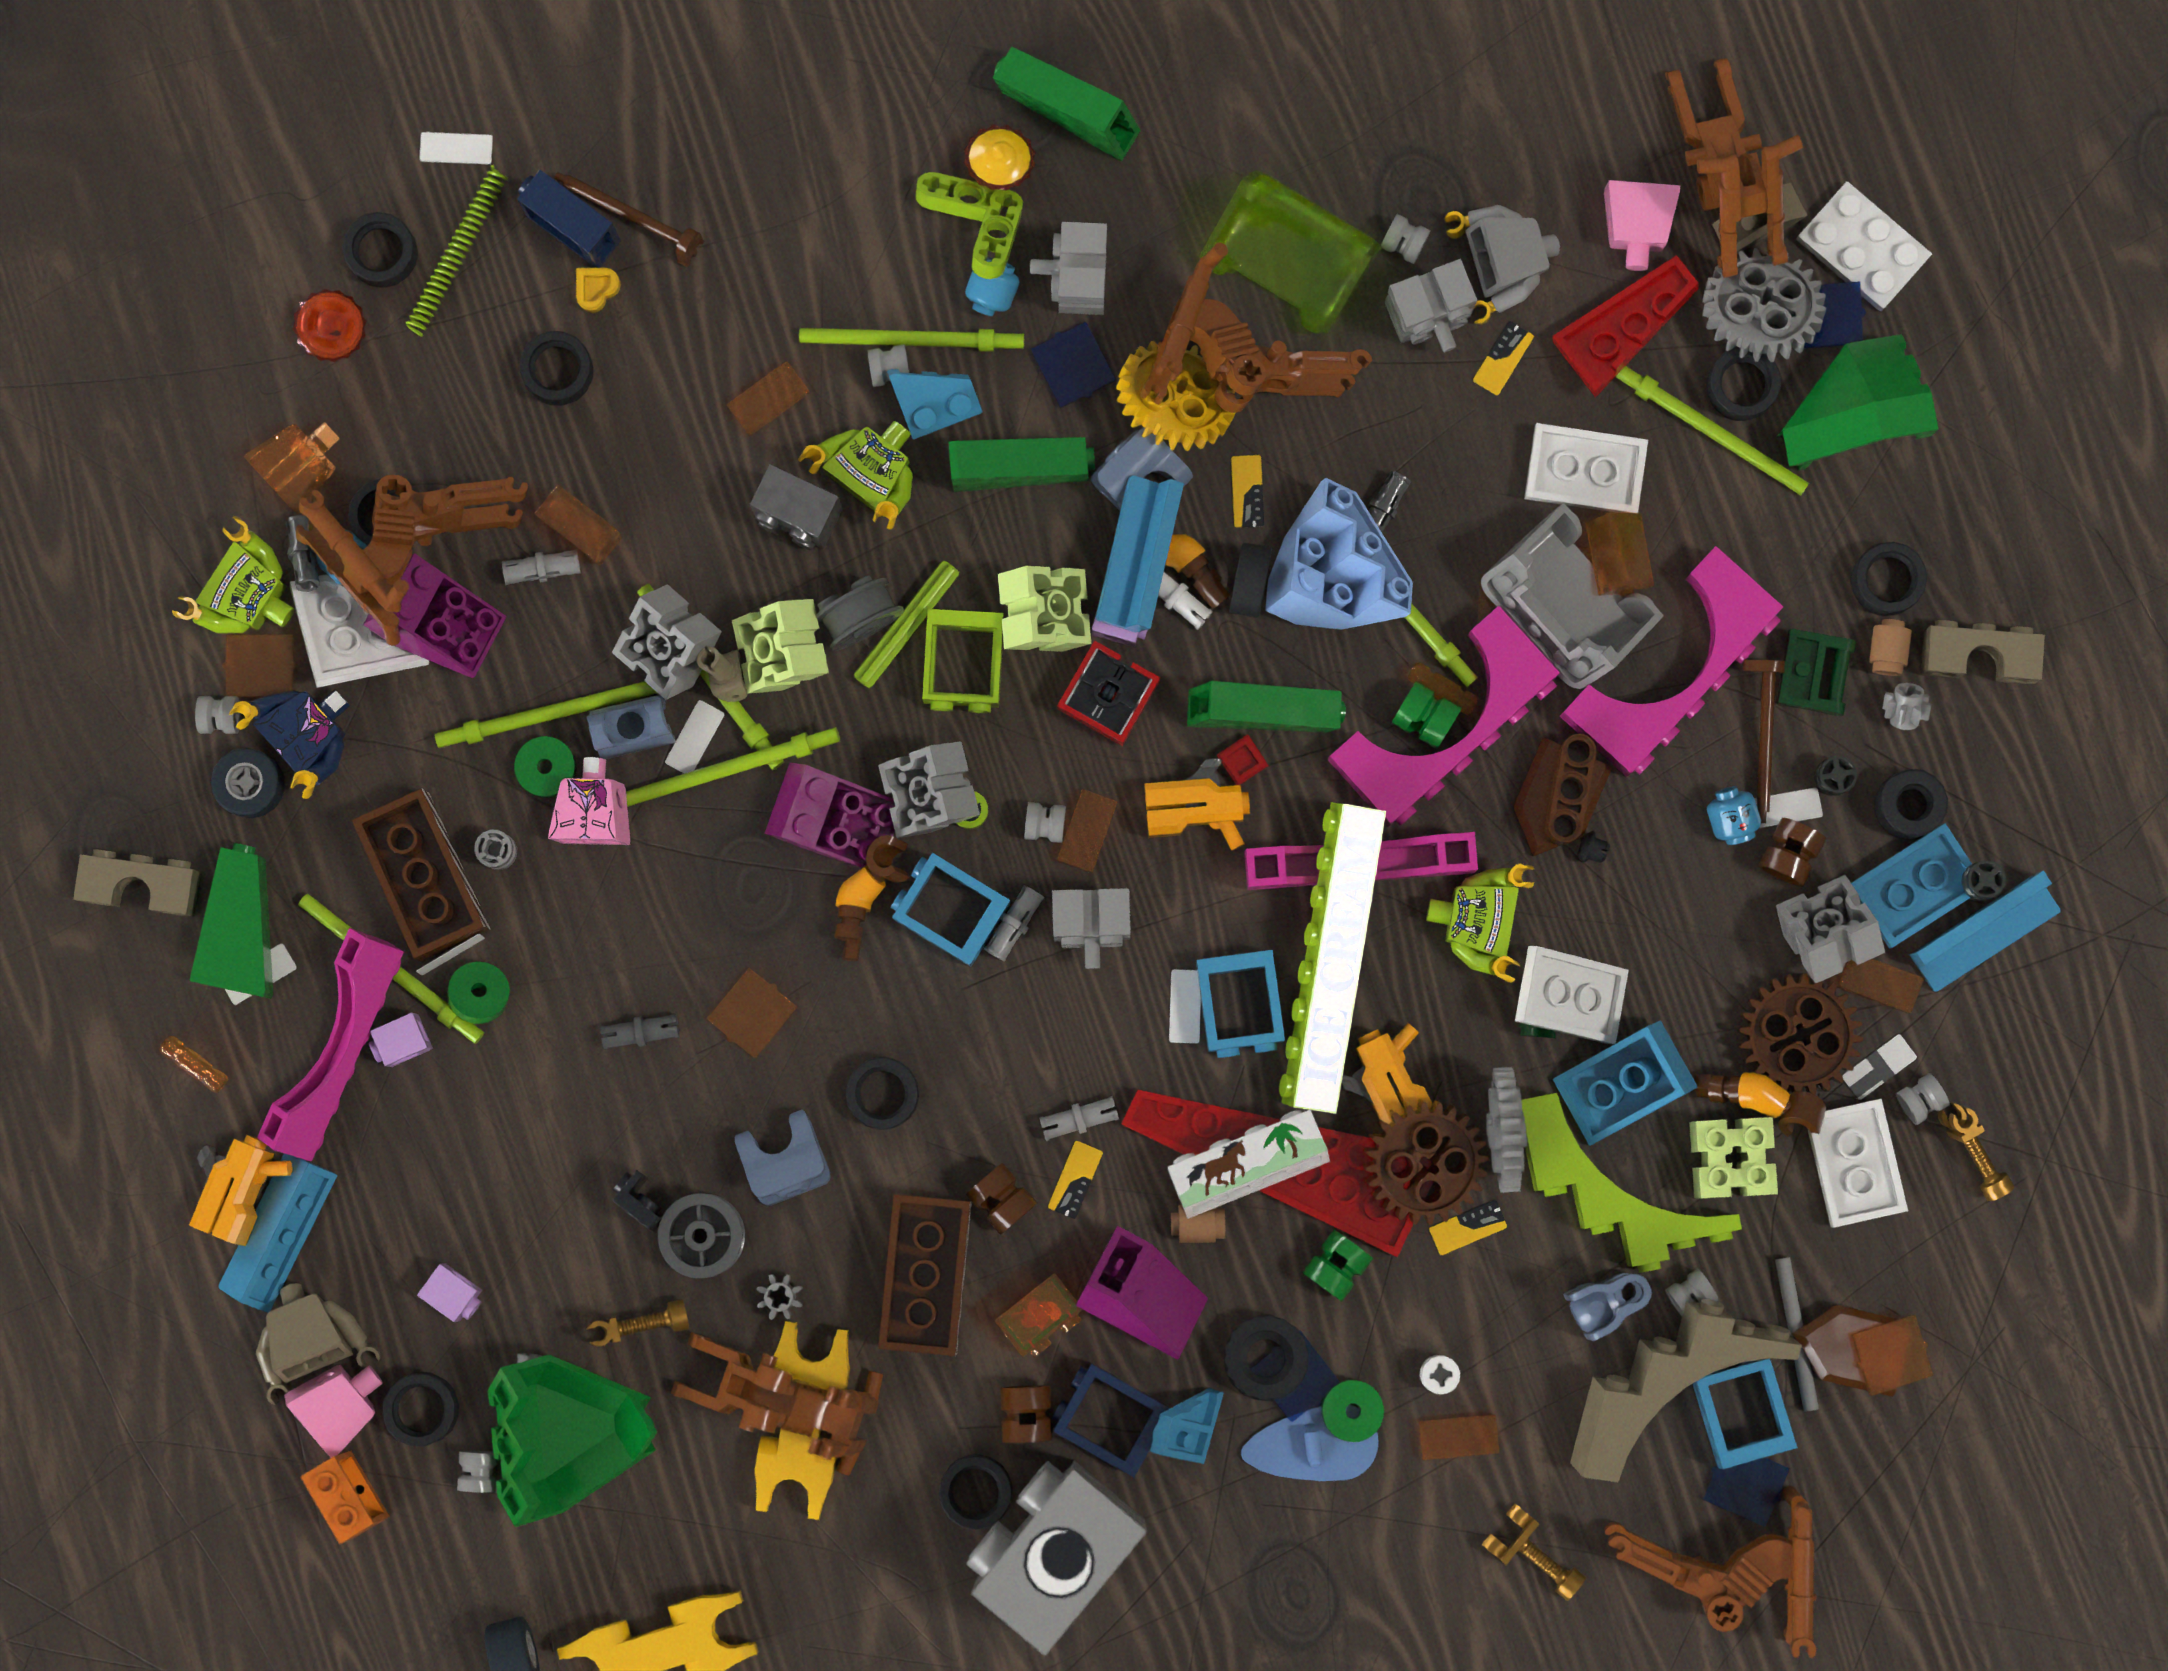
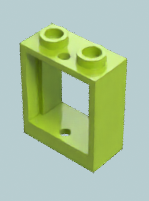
(962, 621)

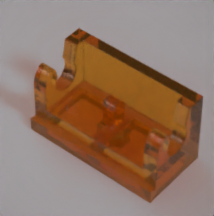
(1619, 553)

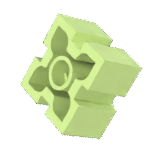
(1044, 608)
(780, 646)
(1715, 1141)

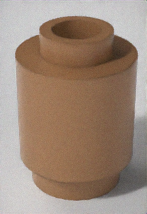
(1890, 647)
(1200, 1228)

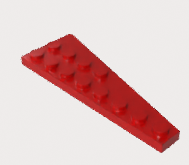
(1329, 1192)

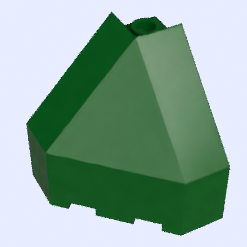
(1861, 399)
(562, 1435)

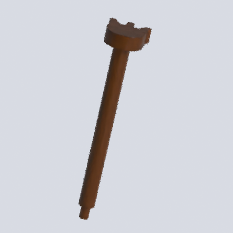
(686, 242)
(1769, 669)

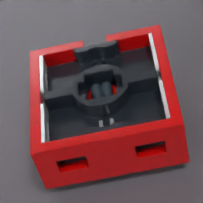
(1125, 685)

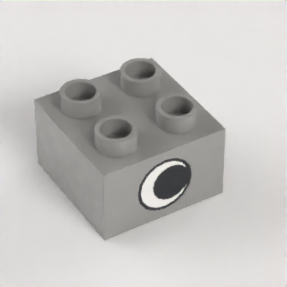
(1057, 1555)

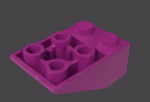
(443, 620)
(829, 815)
(1143, 1294)

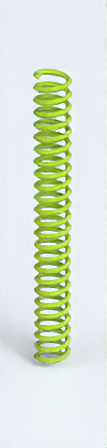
(431, 289)

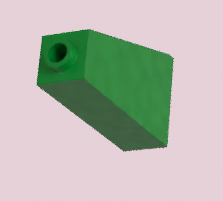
(1068, 102)
(1018, 462)
(1264, 707)
(235, 929)

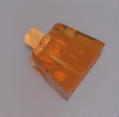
(295, 462)

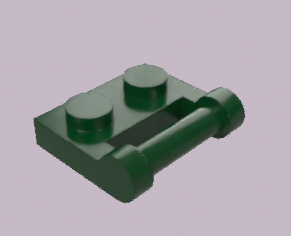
(1804, 668)

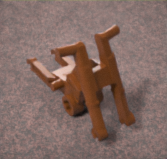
(1732, 176)
(1234, 356)
(376, 571)
(778, 1400)
(1742, 1576)

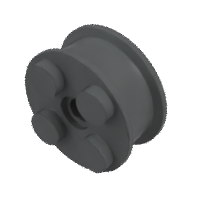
(858, 612)
(679, 1242)

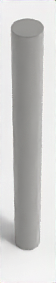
(1794, 1322)

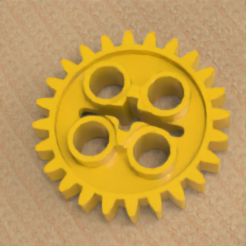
(1188, 409)

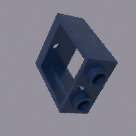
(568, 218)
(1144, 1440)

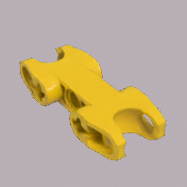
(787, 1456)
(687, 1641)

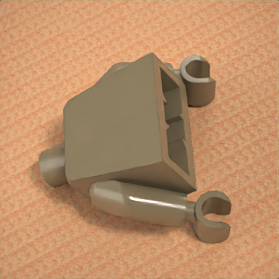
(305, 1338)

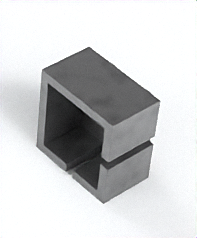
(796, 508)

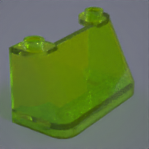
(1293, 249)

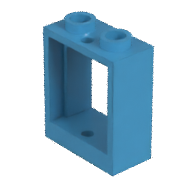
(984, 928)
(1237, 963)
(1751, 1451)

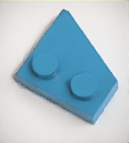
(933, 400)
(1188, 1427)

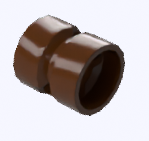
(1785, 863)
(1001, 1198)
(1026, 1399)

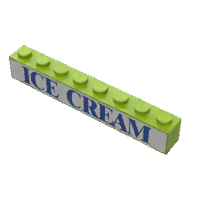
(1332, 957)

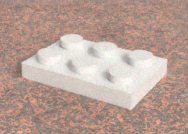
(1864, 246)
(1586, 469)
(1571, 995)
(1857, 1164)

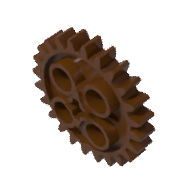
(1785, 1004)
(1400, 1140)

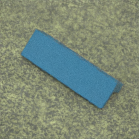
(1139, 553)
(1986, 932)
(278, 1234)

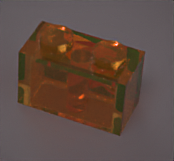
(578, 525)
(1039, 1316)

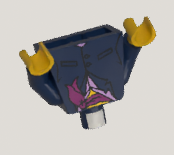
(300, 732)

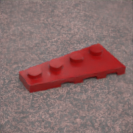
(1621, 326)

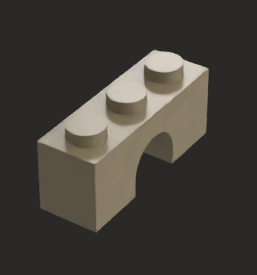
(2015, 653)
(104, 878)

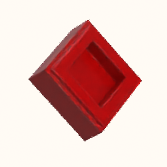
(1242, 760)

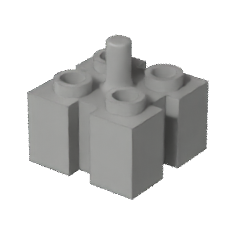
(1077, 267)
(1432, 302)
(665, 641)
(929, 789)
(1091, 920)
(1830, 929)

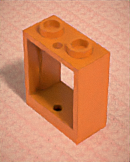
(335, 1493)

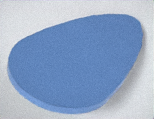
(1309, 1449)

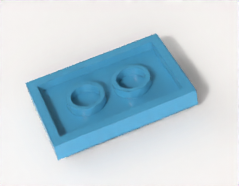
(1915, 885)

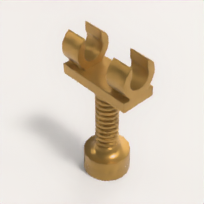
(1995, 1184)
(673, 1316)
(1567, 1581)

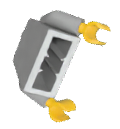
(1505, 253)

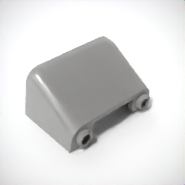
(1556, 602)

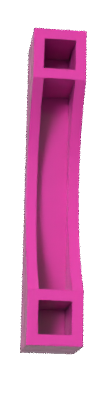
(1397, 860)
(301, 1116)

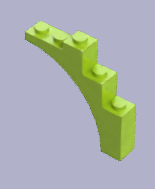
(1644, 1229)

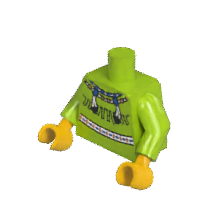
(868, 467)
(241, 589)
(1482, 918)

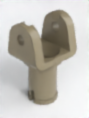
(723, 673)

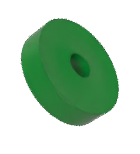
(530, 758)
(473, 1008)
(1369, 1416)

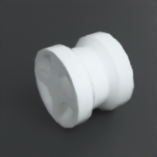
(1435, 1371)

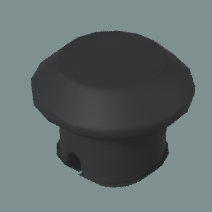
(1591, 848)

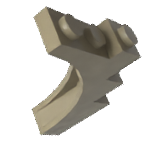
(1661, 1369)

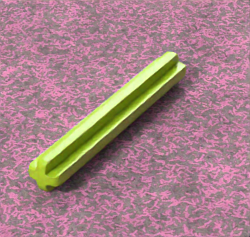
(906, 624)

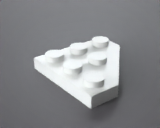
(339, 642)

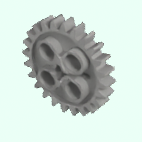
(1764, 307)
(1506, 1129)

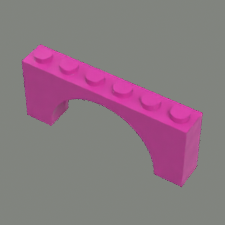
(1736, 615)
(1514, 676)

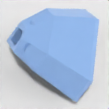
(1337, 566)

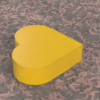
(594, 287)

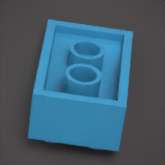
(1625, 1082)

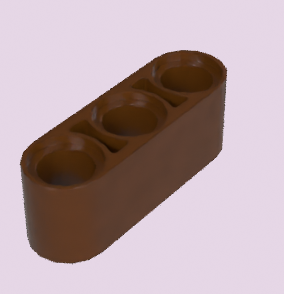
(1581, 774)

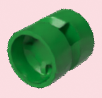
(1426, 715)
(1329, 1276)

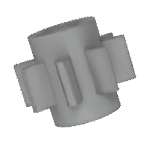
(1906, 706)
(769, 1301)

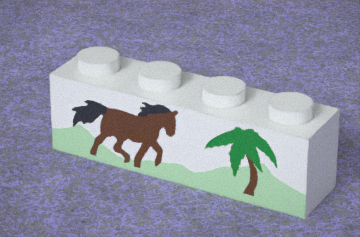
(1248, 1163)

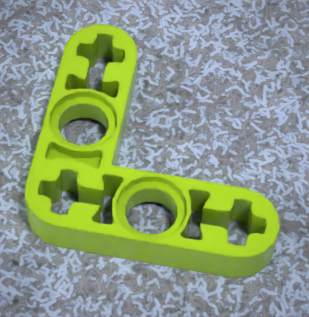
(985, 210)

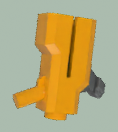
(1203, 802)
(1385, 1073)
(233, 1187)

